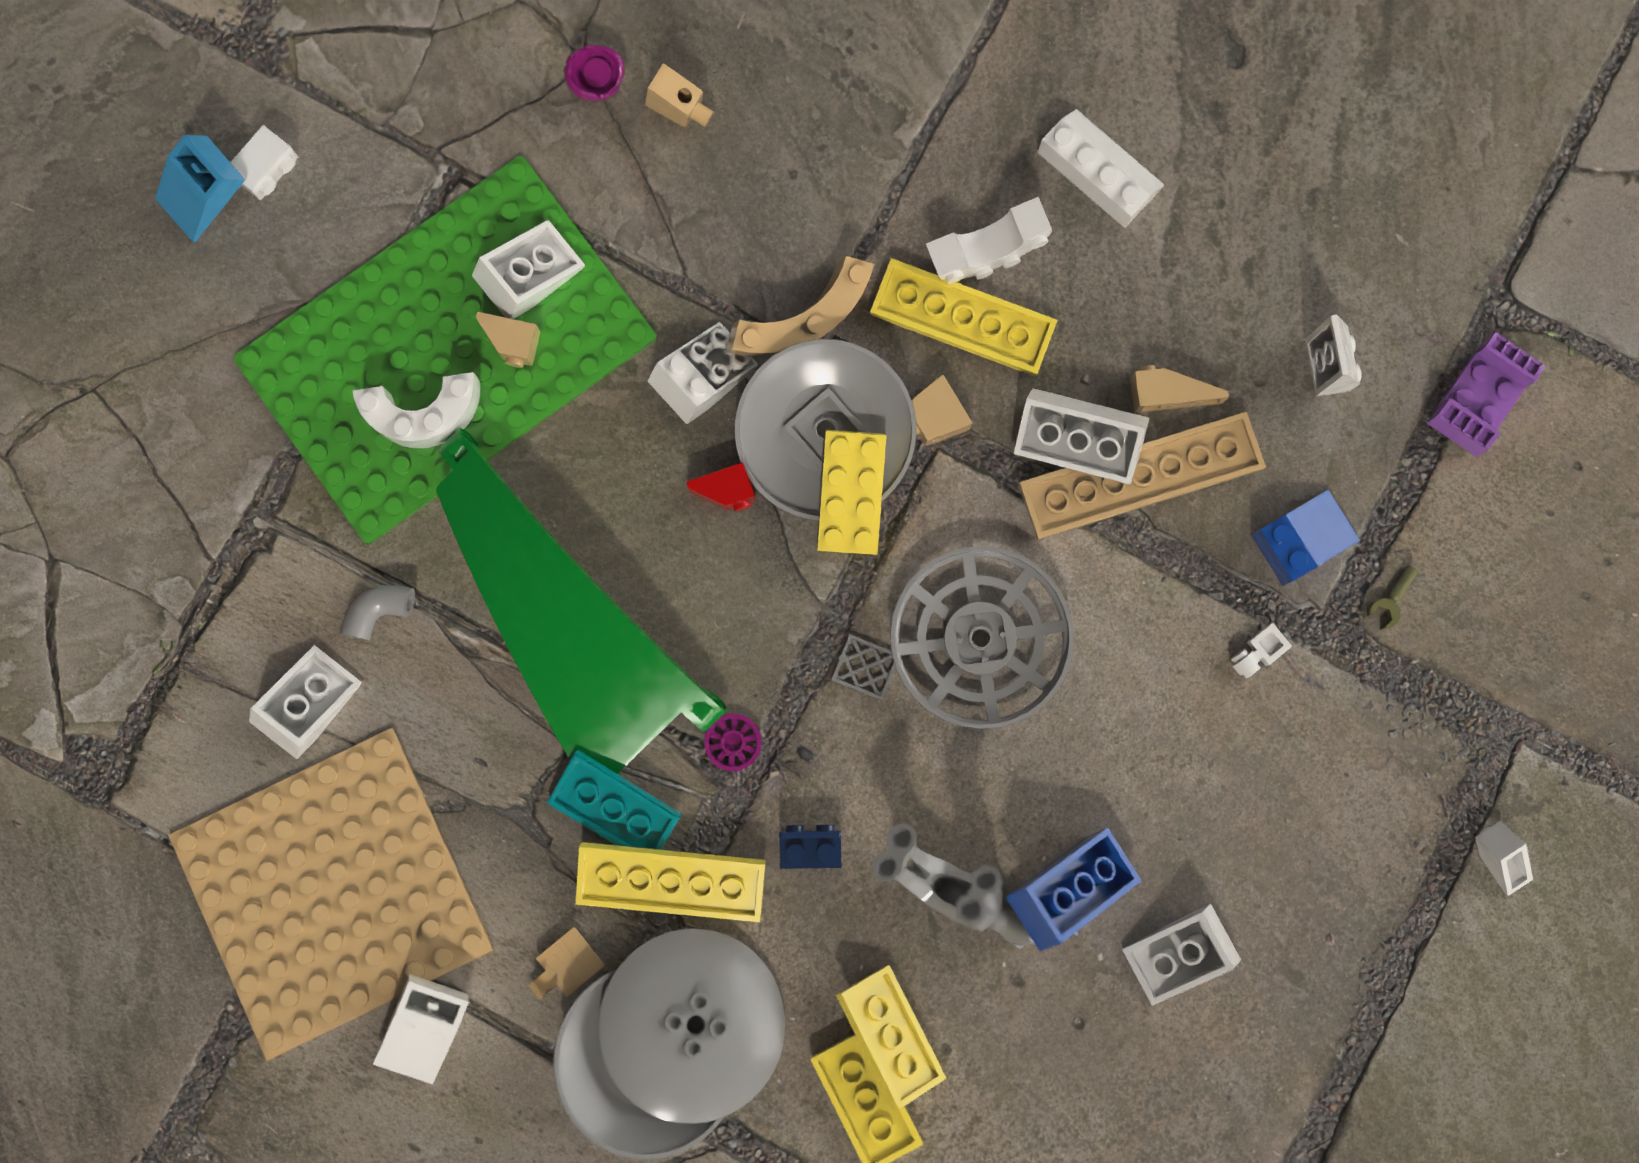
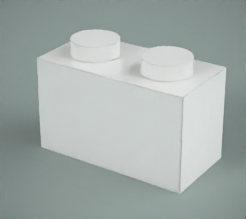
(264, 162)

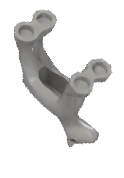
(957, 894)

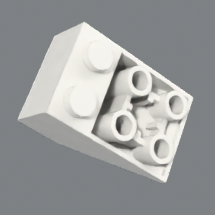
(700, 373)
(421, 1029)

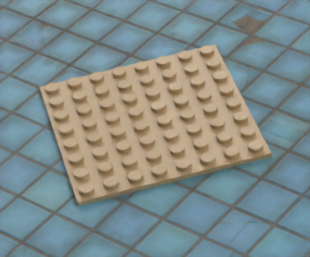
(330, 893)

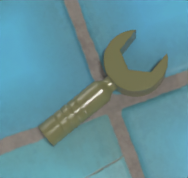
(1389, 605)

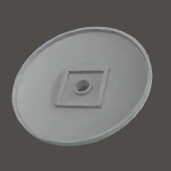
(811, 385)
(647, 1035)
(595, 1100)

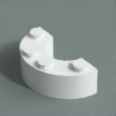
(994, 246)
(428, 425)

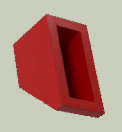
(725, 488)

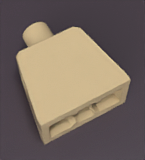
(676, 98)
(939, 413)

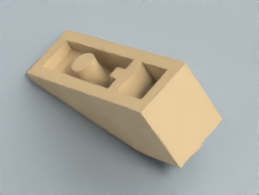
(1166, 389)

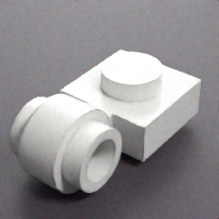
(1266, 646)

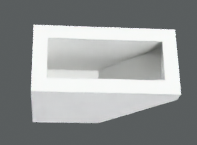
(1505, 857)

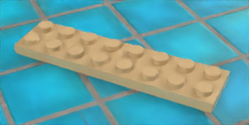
(1163, 471)

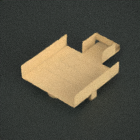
(566, 965)

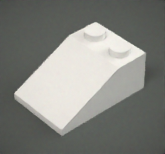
(526, 269)
(1332, 358)
(304, 702)
(1182, 955)

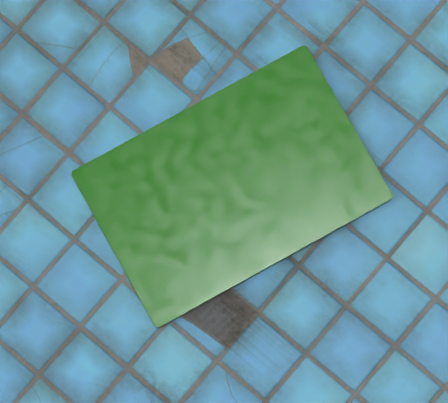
(414, 321)

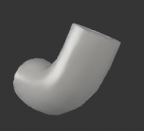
(372, 605)

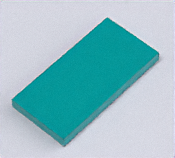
(612, 805)

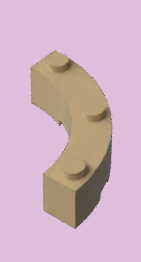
(831, 308)

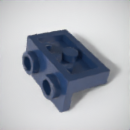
(810, 848)

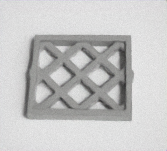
(858, 687)

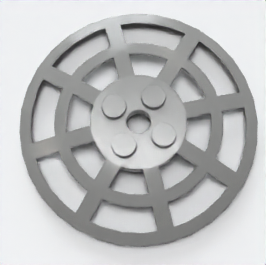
(1000, 630)

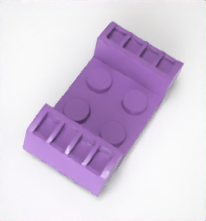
(1485, 394)

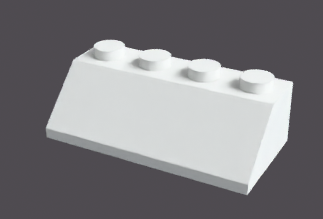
(1099, 167)
(1081, 435)

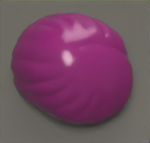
(594, 73)

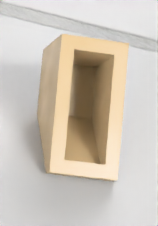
(512, 338)

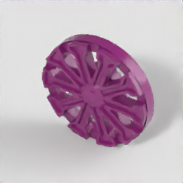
(733, 742)

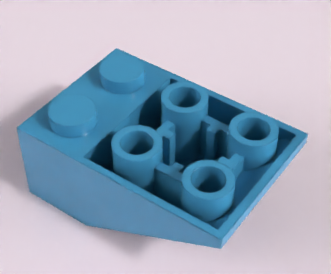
(196, 184)

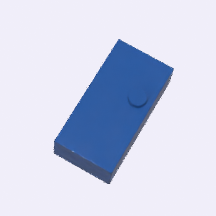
(1073, 889)

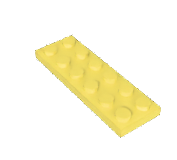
(963, 317)
(670, 882)

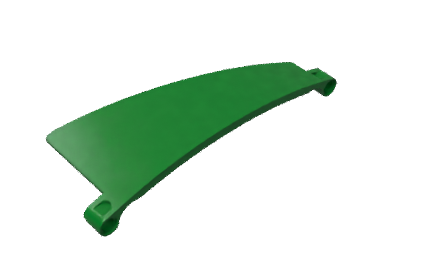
(578, 651)

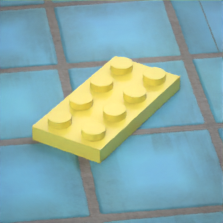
(851, 492)
(891, 1037)
(862, 1106)

